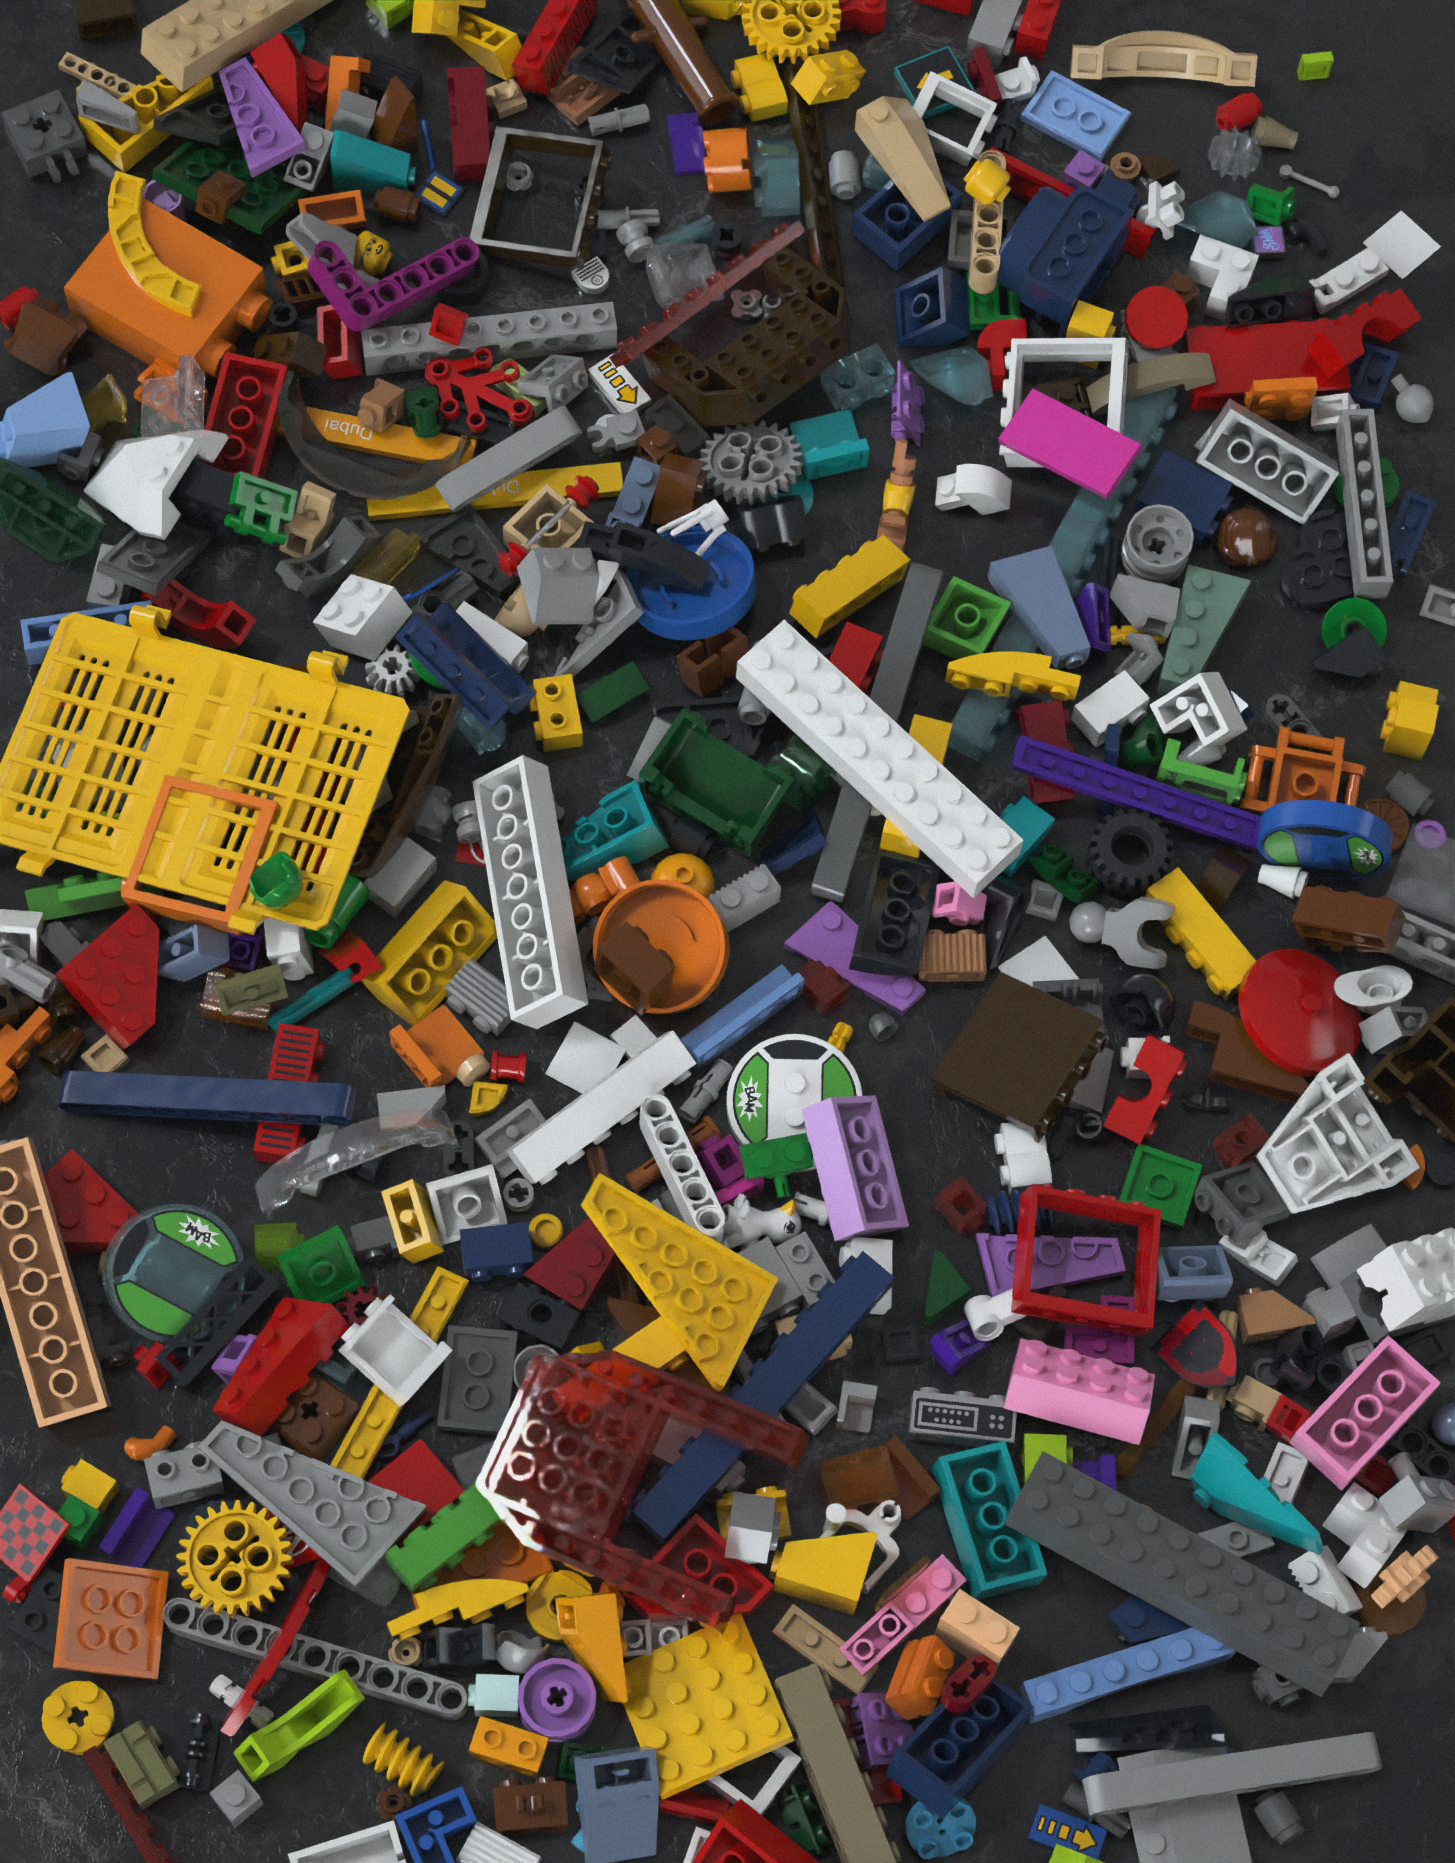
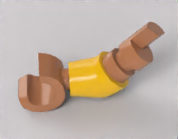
(898, 496)

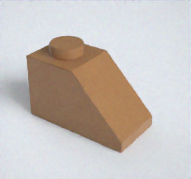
(1268, 1315)

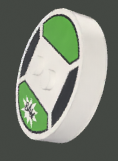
(780, 1081)

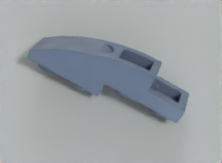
(635, 497)

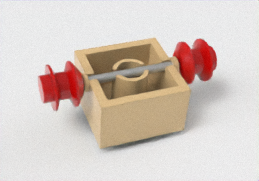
(547, 522)

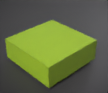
(1315, 66)

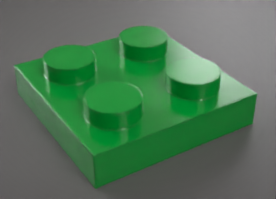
(1161, 1183)
(321, 1268)

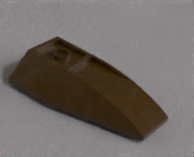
(411, 781)

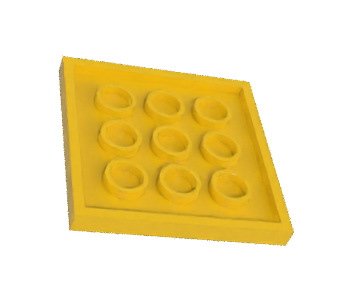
(704, 1706)

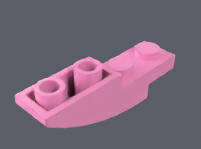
(902, 1615)

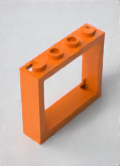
(133, 892)

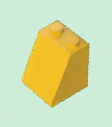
(824, 1570)

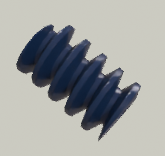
(1007, 1212)

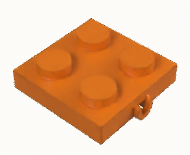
(1281, 398)

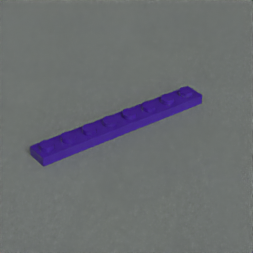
(1135, 792)

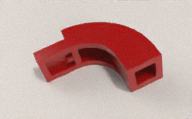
(203, 620)

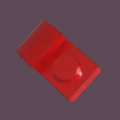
(996, 342)

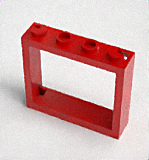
(1079, 1312)

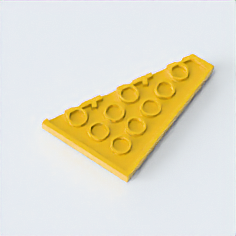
(693, 1281)

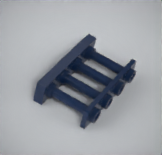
(466, 664)

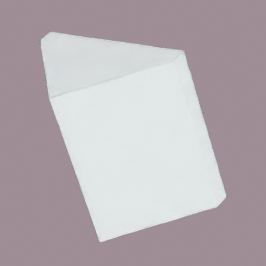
(466, 1202)

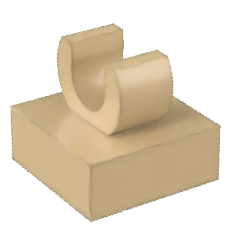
(507, 98)

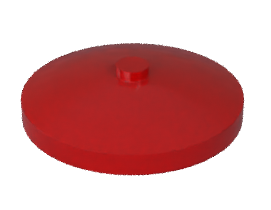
(1295, 1013)

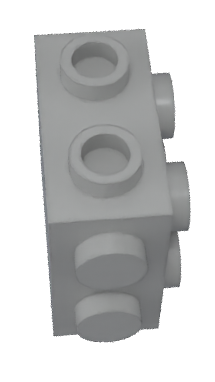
(786, 1293)

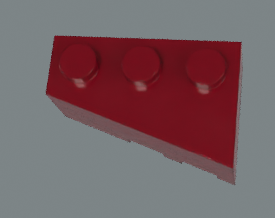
(1046, 724)
(576, 1266)

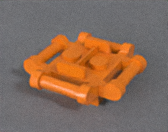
(1300, 772)

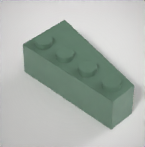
(1203, 616)

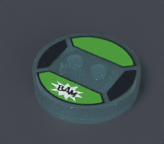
(167, 1267)

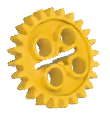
(791, 18)
(213, 1536)

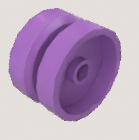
(560, 1680)

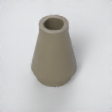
(1273, 133)

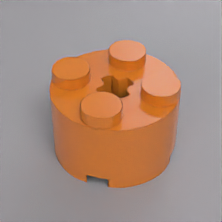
(728, 160)

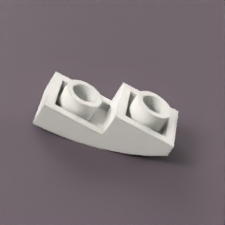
(646, 1636)

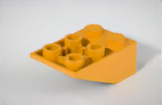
(593, 1636)

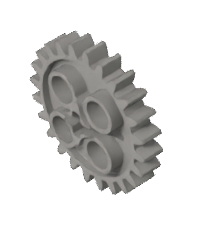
(770, 469)

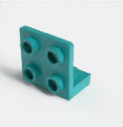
(830, 445)

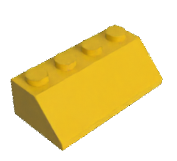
(431, 952)

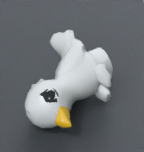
(749, 1223)

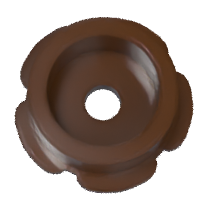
(384, 1798)

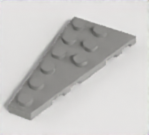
(327, 1508)

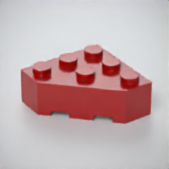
(118, 977)
(85, 1205)
(701, 1555)

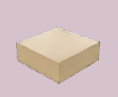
(105, 1056)

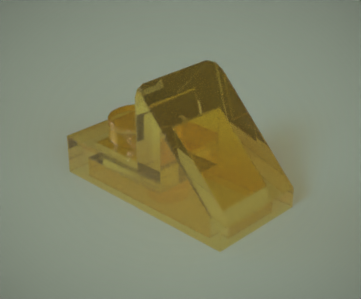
(104, 404)

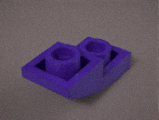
(246, 949)

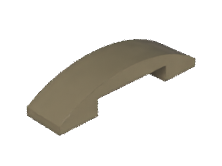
(1155, 375)

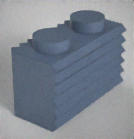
(192, 952)

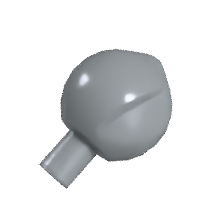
(1414, 401)

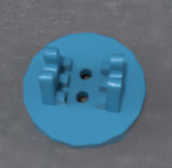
(924, 1835)

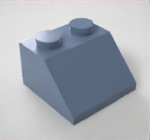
(1192, 1273)

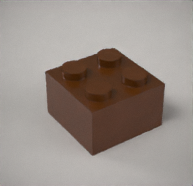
(634, 967)

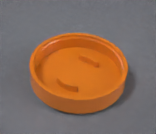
(680, 924)

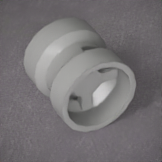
(635, 238)
(467, 818)

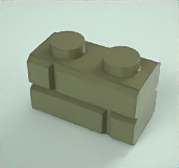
(142, 1764)

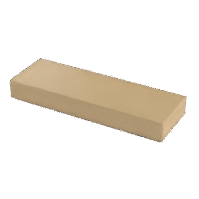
(821, 1647)

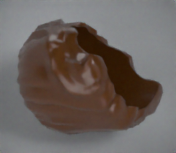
(1246, 538)

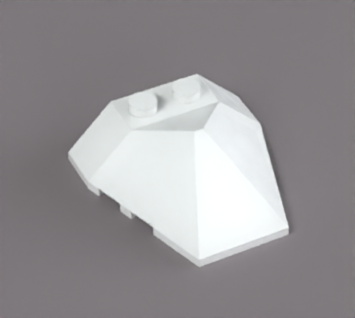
(143, 473)
(1333, 1144)

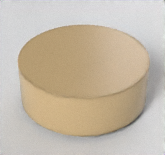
(473, 1069)

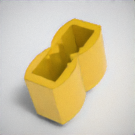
(760, 87)

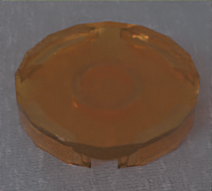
(1396, 1616)

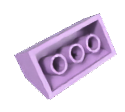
(855, 1167)

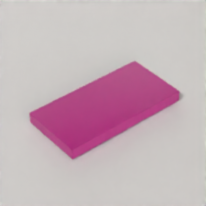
(1070, 443)

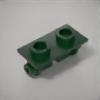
(802, 1808)

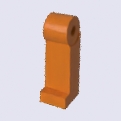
(343, 74)

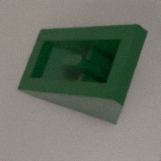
(945, 1289)

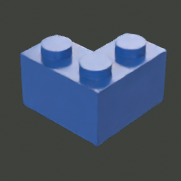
(432, 1823)

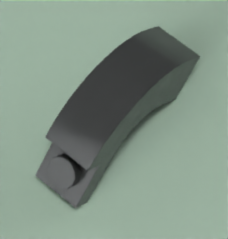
(332, 560)

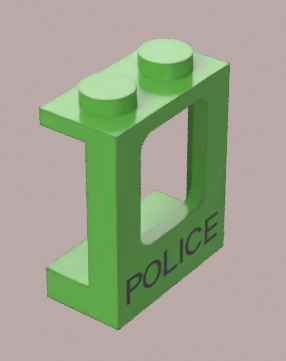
(1175, 772)

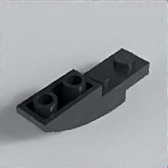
(646, 551)

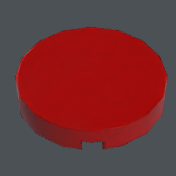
(1156, 318)

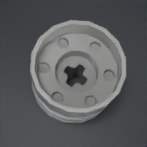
(1163, 531)

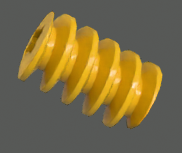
(401, 1761)

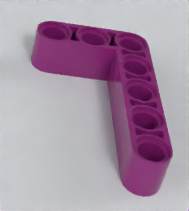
(393, 286)

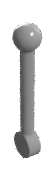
(1286, 172)

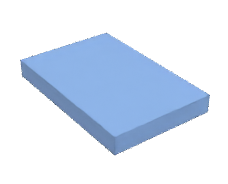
(1075, 116)

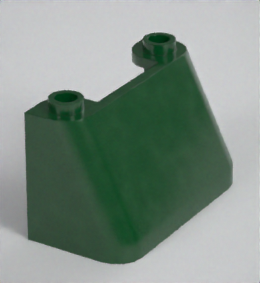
(714, 783)

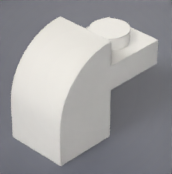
(976, 486)

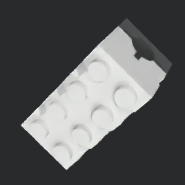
(1405, 1286)

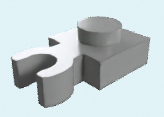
(620, 430)

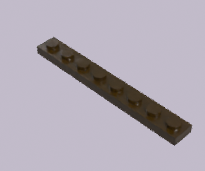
(814, 182)

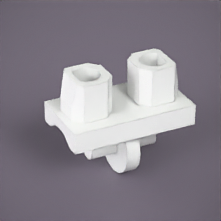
(1163, 208)

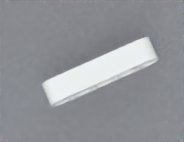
(680, 1156)

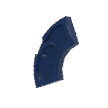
(1110, 757)

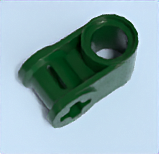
(423, 411)

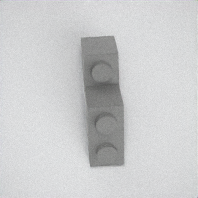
(308, 231)

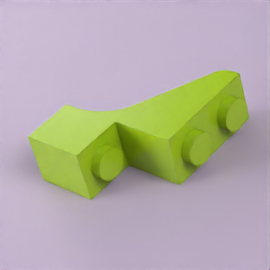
(299, 1727)

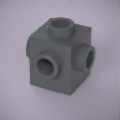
(1269, 1688)

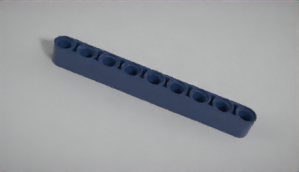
(207, 1098)

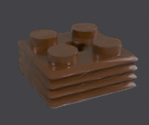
(315, 1435)

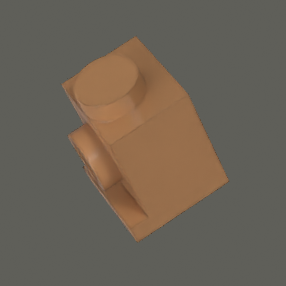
(381, 406)

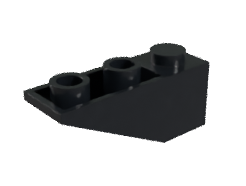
(1271, 300)

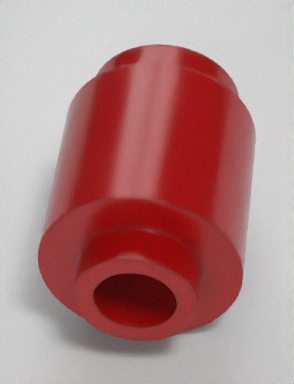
(1239, 112)
(12, 304)

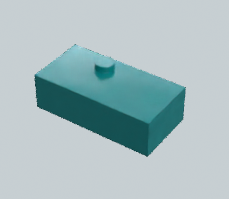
(977, 1498)

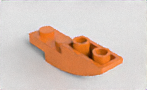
(16, 1048)

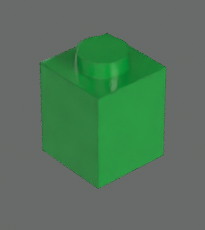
(84, 1520)

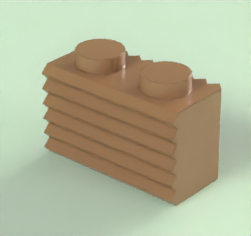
(953, 956)

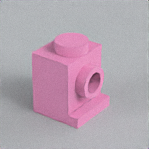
(958, 905)

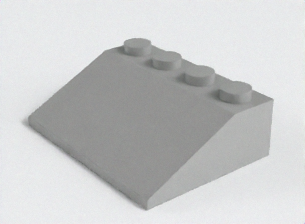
(1191, 1830)

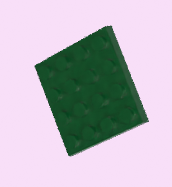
(264, 197)

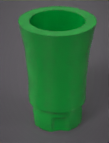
(351, 900)

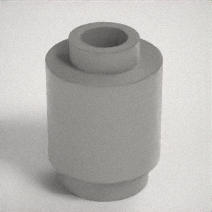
(844, 174)

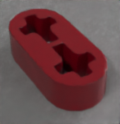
(962, 1679)

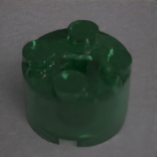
(808, 771)

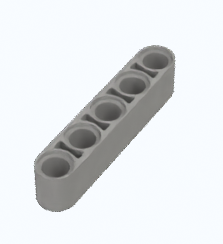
(508, 458)

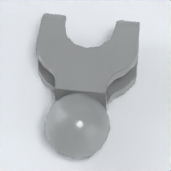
(1123, 928)

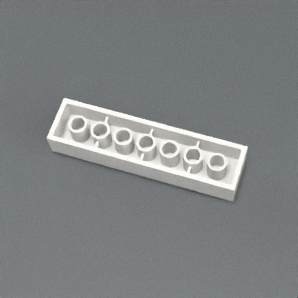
(529, 893)

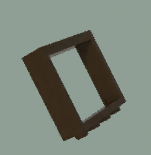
(493, 185)

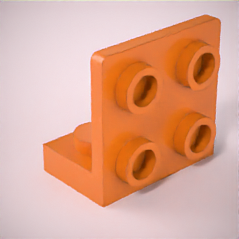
(434, 1047)

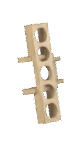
(91, 68)

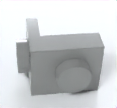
(1143, 659)

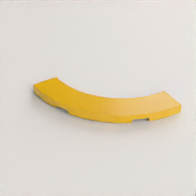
(137, 255)

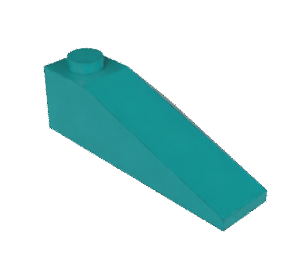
(616, 829)
(1232, 1491)

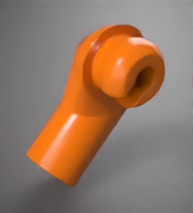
(143, 1448)

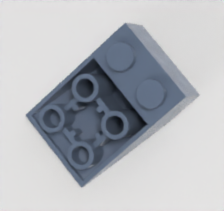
(618, 1803)

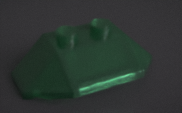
(46, 514)

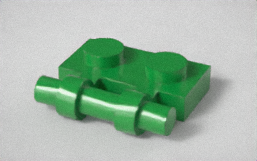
(262, 498)

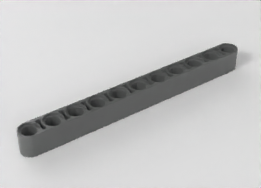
(889, 694)

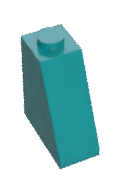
(368, 165)

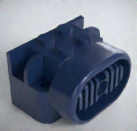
(1063, 250)

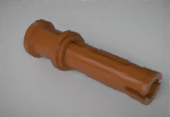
(650, 1172)

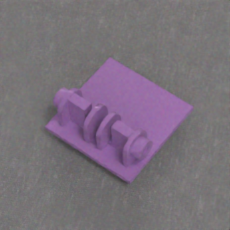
(906, 407)
(882, 1729)

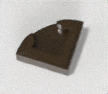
(1158, 168)

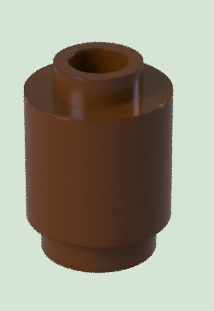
(397, 204)

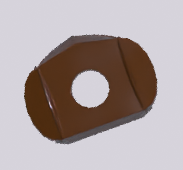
(45, 336)

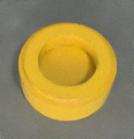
(545, 1231)

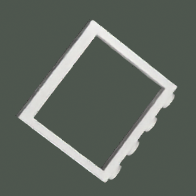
(1064, 351)

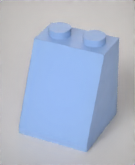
(45, 424)

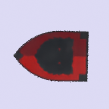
(1200, 1349)

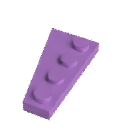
(260, 122)
(831, 939)
(1054, 1261)

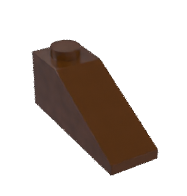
(396, 119)

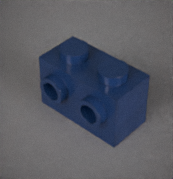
(496, 1251)

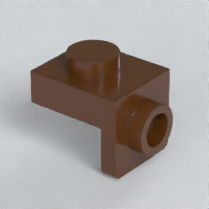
(217, 195)

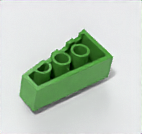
(443, 1540)

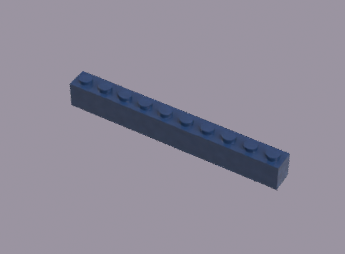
(769, 1390)

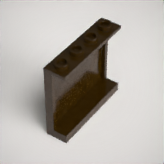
(1021, 1055)

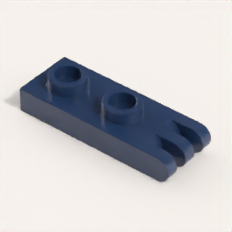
(1408, 528)

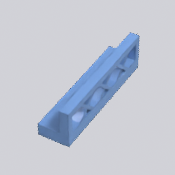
(742, 1015)

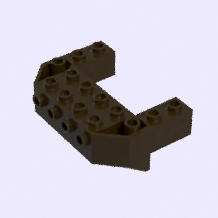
(768, 358)

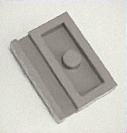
(508, 1132)

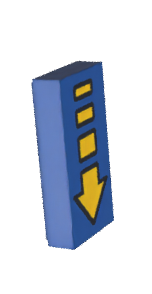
(1056, 1827)

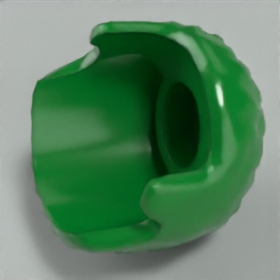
(276, 881)

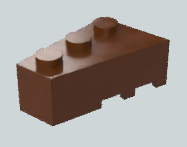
(1347, 919)

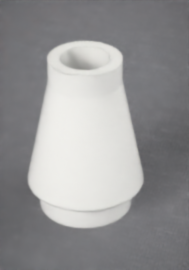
(1284, 879)

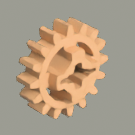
(1404, 1576)

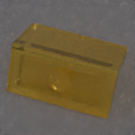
(389, 557)

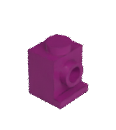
(731, 1164)

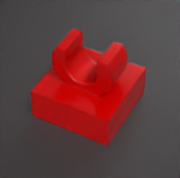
(448, 324)
(149, 1368)

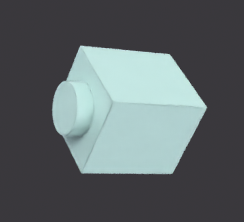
(494, 1695)

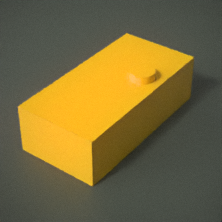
(933, 737)

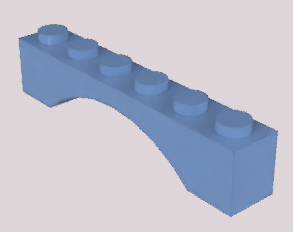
(1120, 1670)

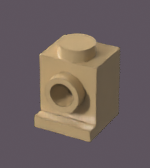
(1252, 1401)

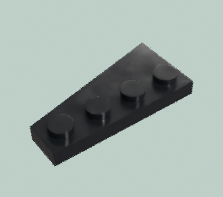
(1153, 1730)

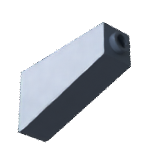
(1042, 604)

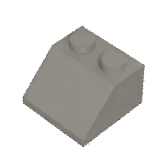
(559, 585)

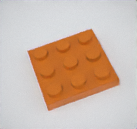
(110, 1619)

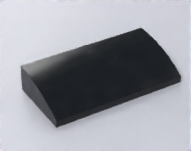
(894, 915)

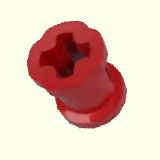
(508, 1066)

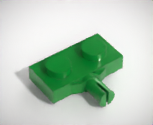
(776, 1160)

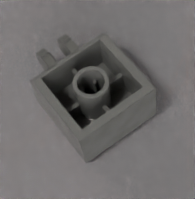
(45, 135)

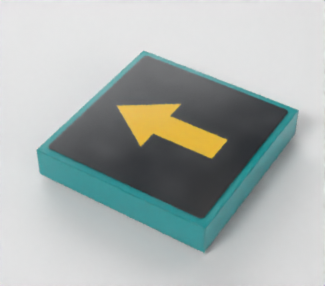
(914, 74)

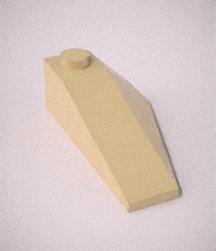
(904, 150)

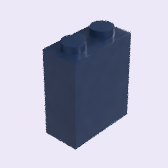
(1189, 490)

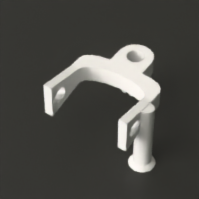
(838, 1516)

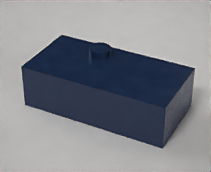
(957, 1749)

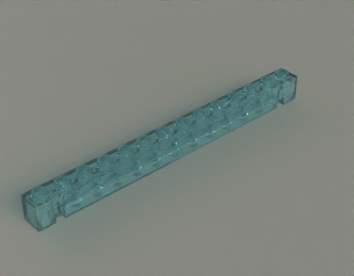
(1074, 547)

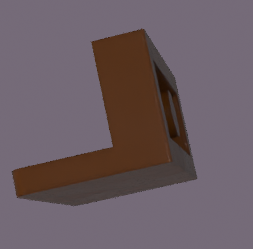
(914, 1483)

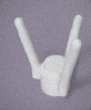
(708, 516)

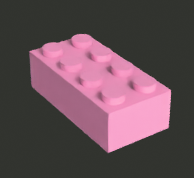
(1080, 1391)
(1364, 1412)

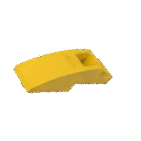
(998, 671)
(471, 1598)

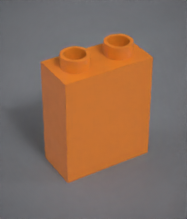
(131, 319)

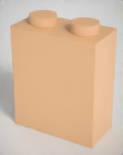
(975, 1629)

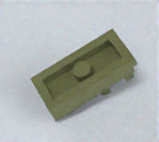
(250, 989)

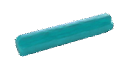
(312, 999)

